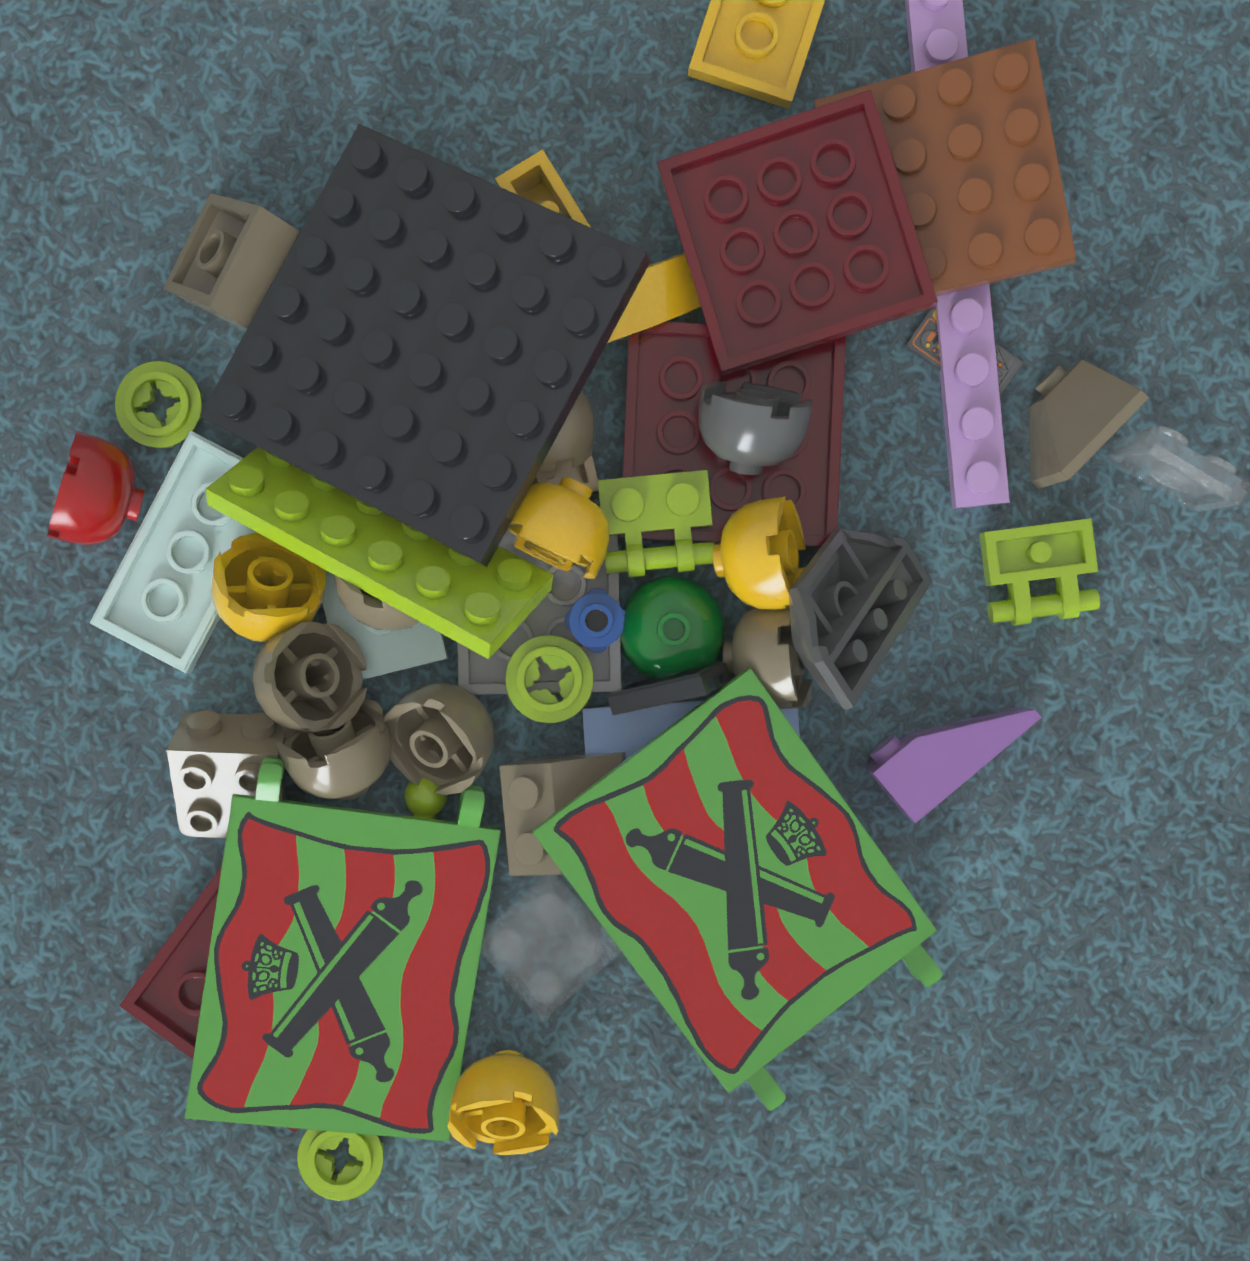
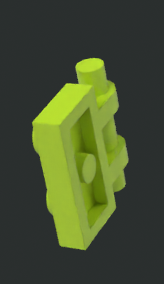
(654, 505)
(1039, 553)

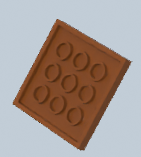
(977, 166)

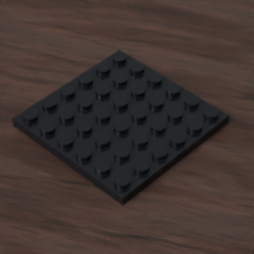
(426, 341)

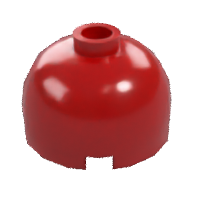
(94, 493)

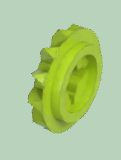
(138, 391)
(542, 704)
(354, 1179)

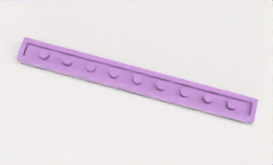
(963, 316)

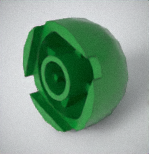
(671, 626)

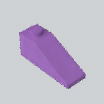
(936, 761)

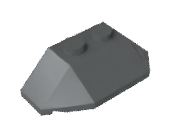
(853, 608)

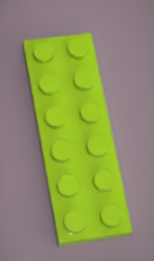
(381, 554)

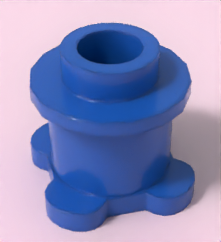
(576, 620)

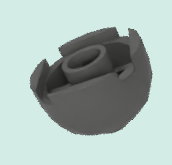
(752, 424)

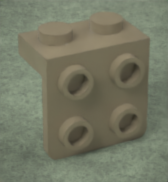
(212, 760)

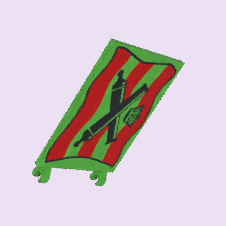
(738, 883)
(341, 965)

